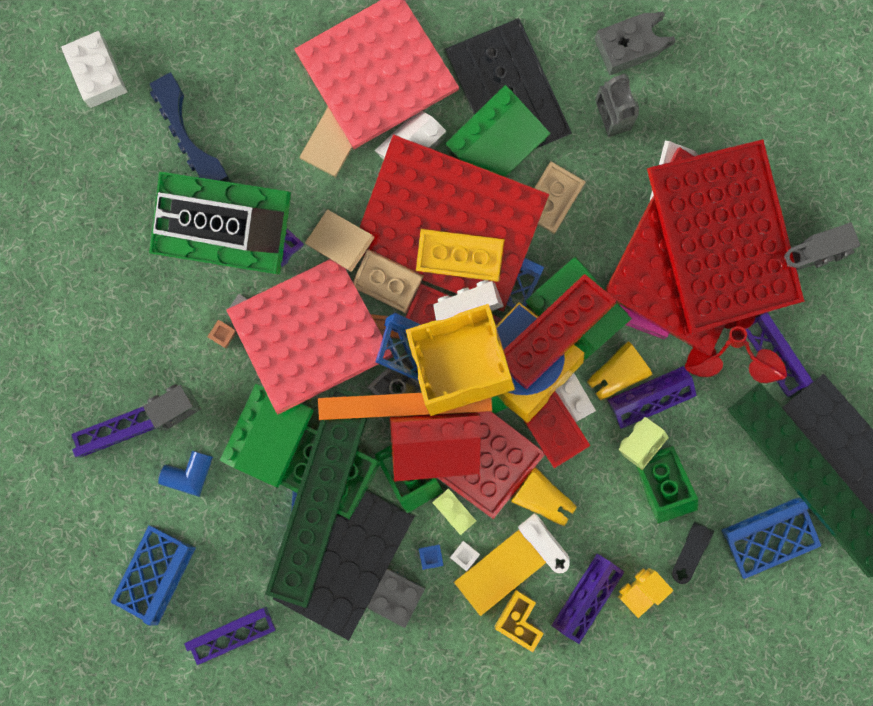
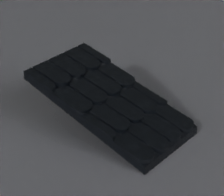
(508, 59)
(837, 434)
(355, 563)

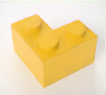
(644, 592)
(514, 624)

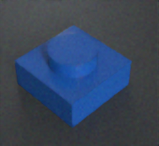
(431, 557)

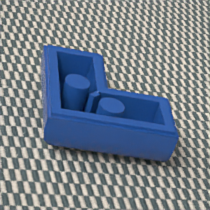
(188, 480)

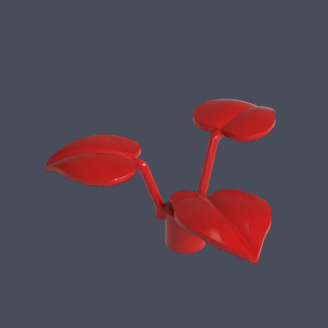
(764, 368)

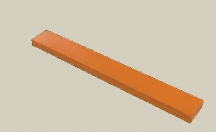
(386, 406)

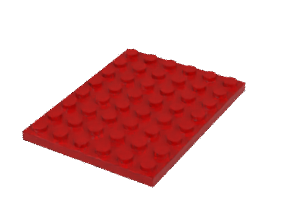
(444, 194)
(725, 235)
(647, 281)

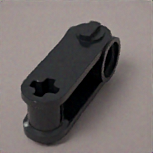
(693, 549)

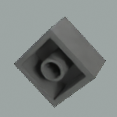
(171, 407)
(396, 597)

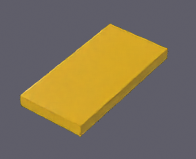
(460, 255)
(499, 572)

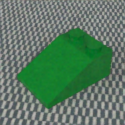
(667, 486)
(409, 492)

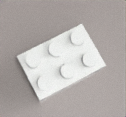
(94, 69)

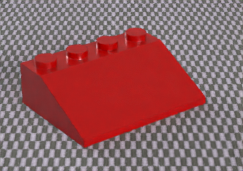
(435, 445)

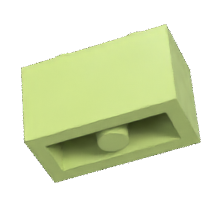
(643, 443)
(454, 511)

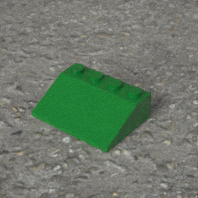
(499, 134)
(558, 285)
(263, 440)
(360, 477)

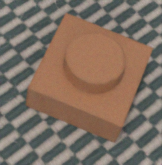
(222, 334)

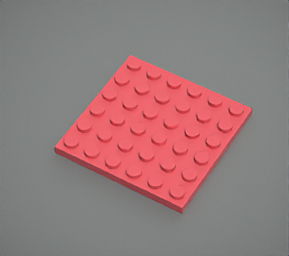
(376, 70)
(307, 334)

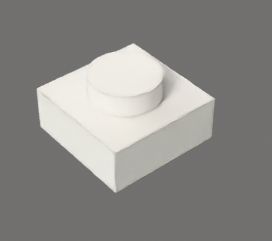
(464, 555)

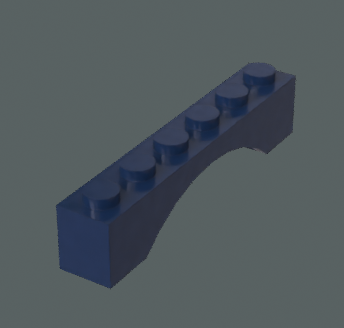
(170, 96)

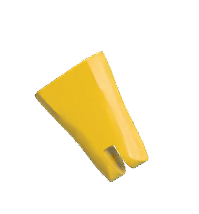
(620, 371)
(543, 498)

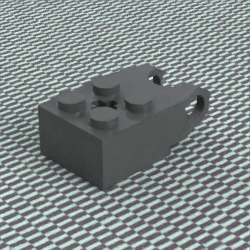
(637, 38)
(617, 105)
(824, 247)
(383, 382)

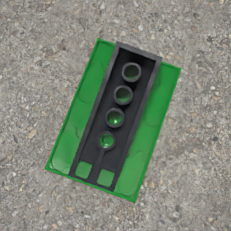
(220, 222)

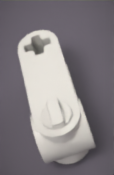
(543, 541)

